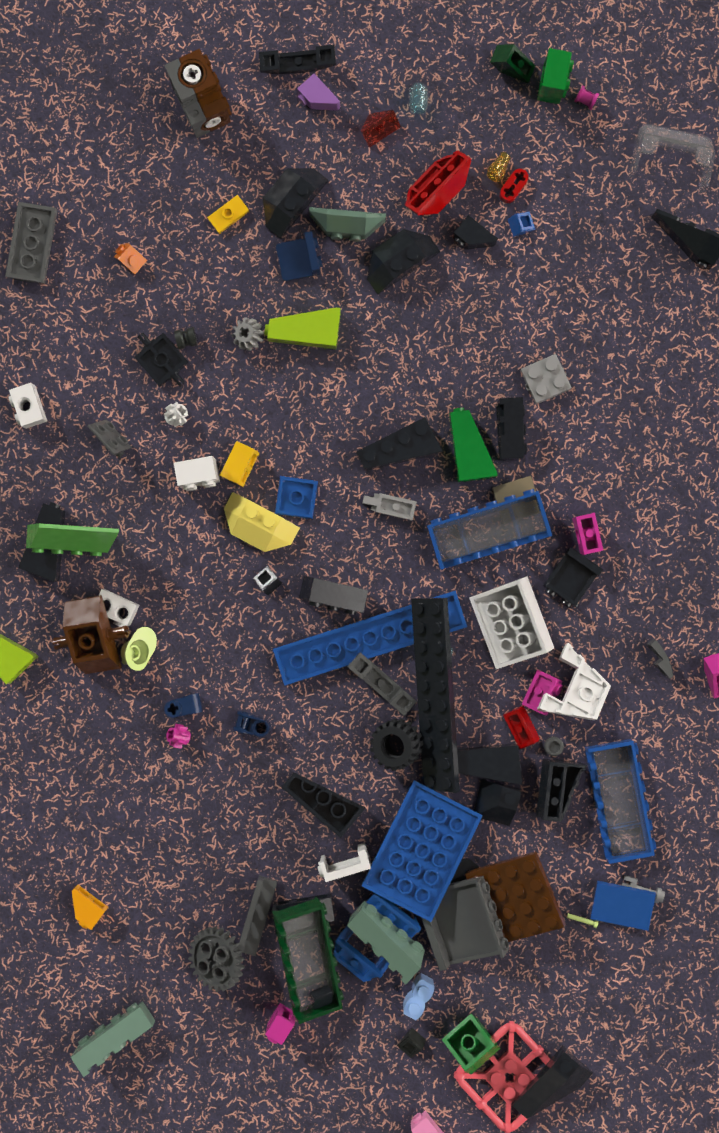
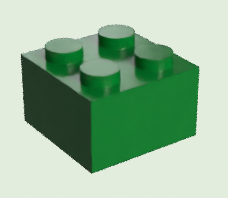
(555, 76)
(470, 1044)

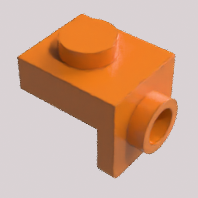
(130, 257)

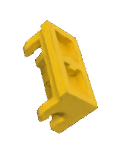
(239, 463)

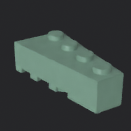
(112, 1037)

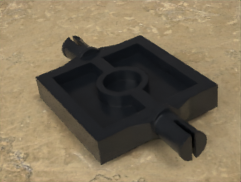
(161, 359)

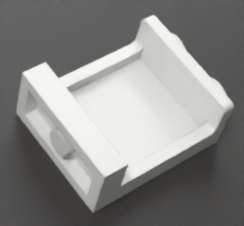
(346, 867)

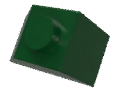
(512, 62)

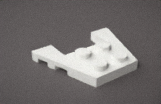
(584, 694)

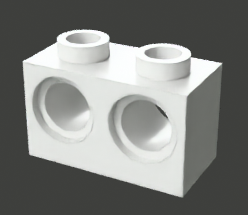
(117, 603)

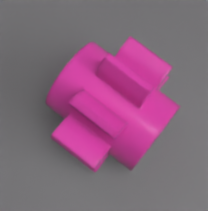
(178, 736)

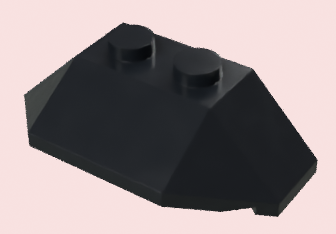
(290, 198)
(398, 258)

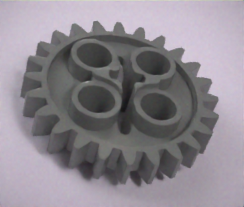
(216, 959)

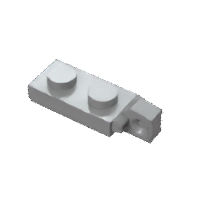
(391, 505)

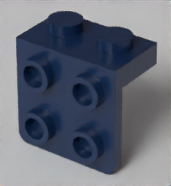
(299, 258)

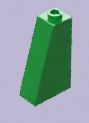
(469, 449)

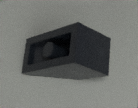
(473, 235)

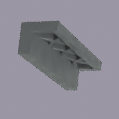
(257, 915)

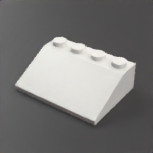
(512, 623)

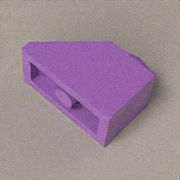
(317, 95)

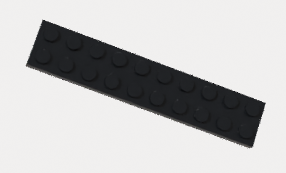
(435, 694)

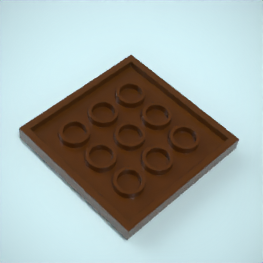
(521, 896)

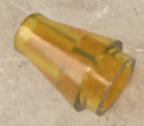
(498, 168)

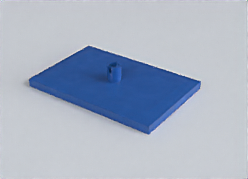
(422, 851)

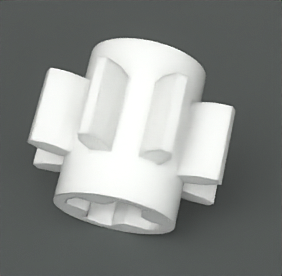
(176, 414)

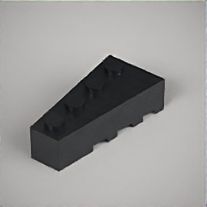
(404, 445)
(328, 806)

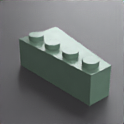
(387, 941)

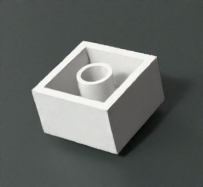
(197, 473)

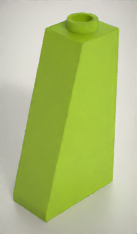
(306, 329)
(13, 659)

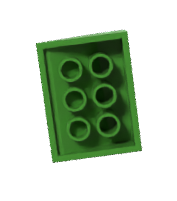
(70, 538)

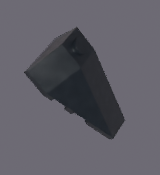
(698, 245)

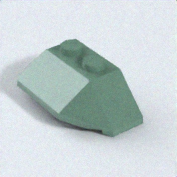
(347, 224)

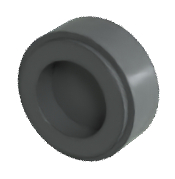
(553, 746)

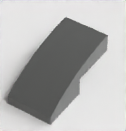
(663, 662)

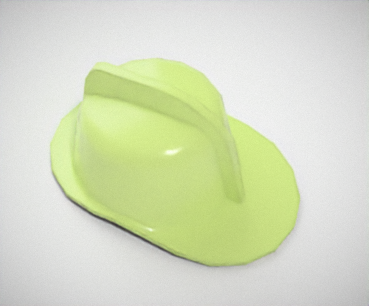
(139, 648)

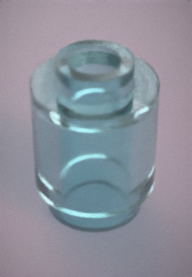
(418, 98)

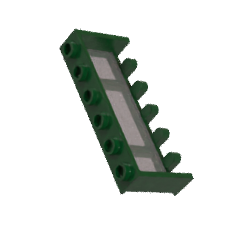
(307, 957)

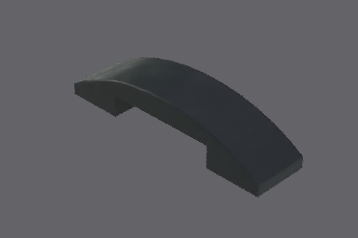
(297, 62)

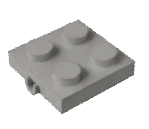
(545, 379)

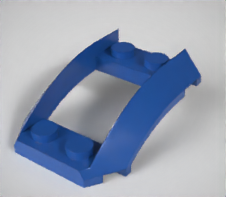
(356, 961)

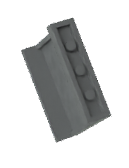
(466, 925)

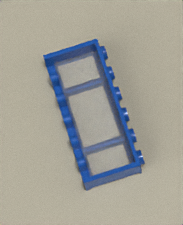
(489, 529)
(620, 801)

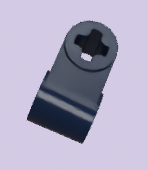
(187, 705)
(250, 724)

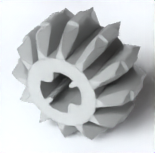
(241, 332)

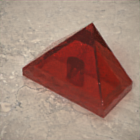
(379, 126)

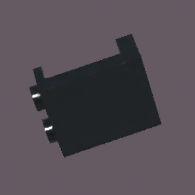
(571, 577)

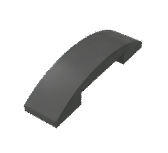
(382, 683)

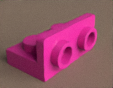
(541, 684)

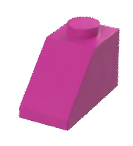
(711, 669)

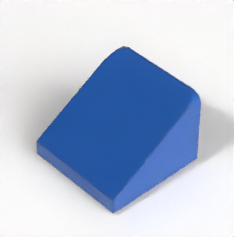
(521, 223)

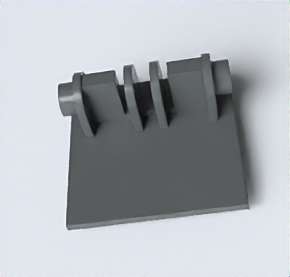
(109, 436)

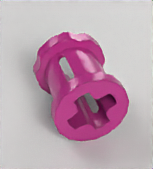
(586, 97)

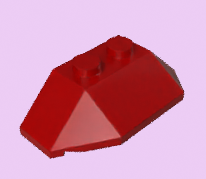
(438, 184)

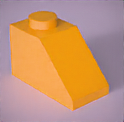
(87, 907)

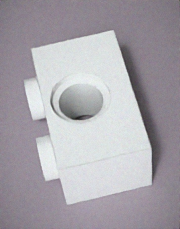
(19, 397)

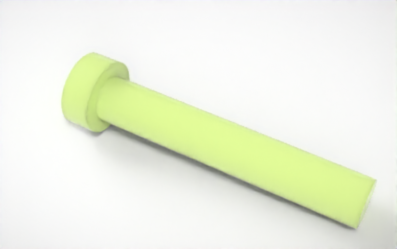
(583, 920)

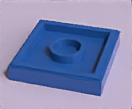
(296, 497)

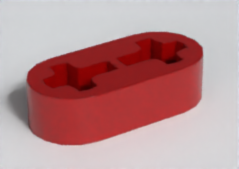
(511, 183)

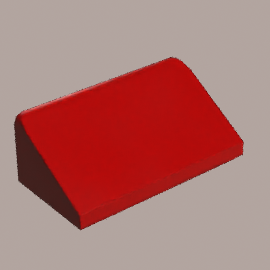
(521, 727)

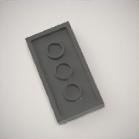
(31, 243)

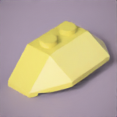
(258, 525)

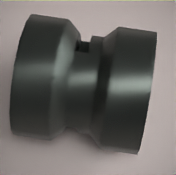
(190, 337)

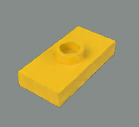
(228, 214)

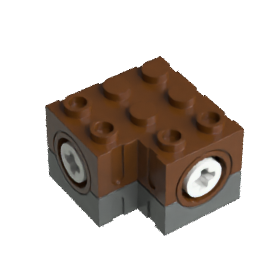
(199, 92)

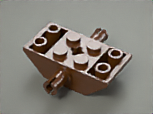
(90, 635)

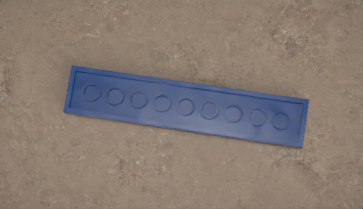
(341, 645)

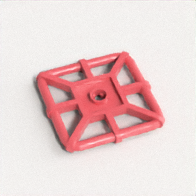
(495, 1076)

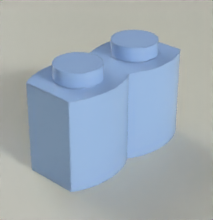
(415, 999)

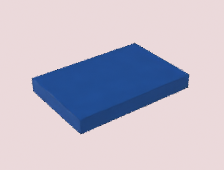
(622, 905)

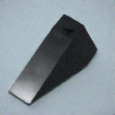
(555, 1081)

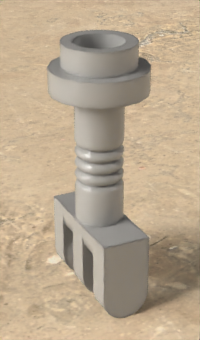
(659, 893)

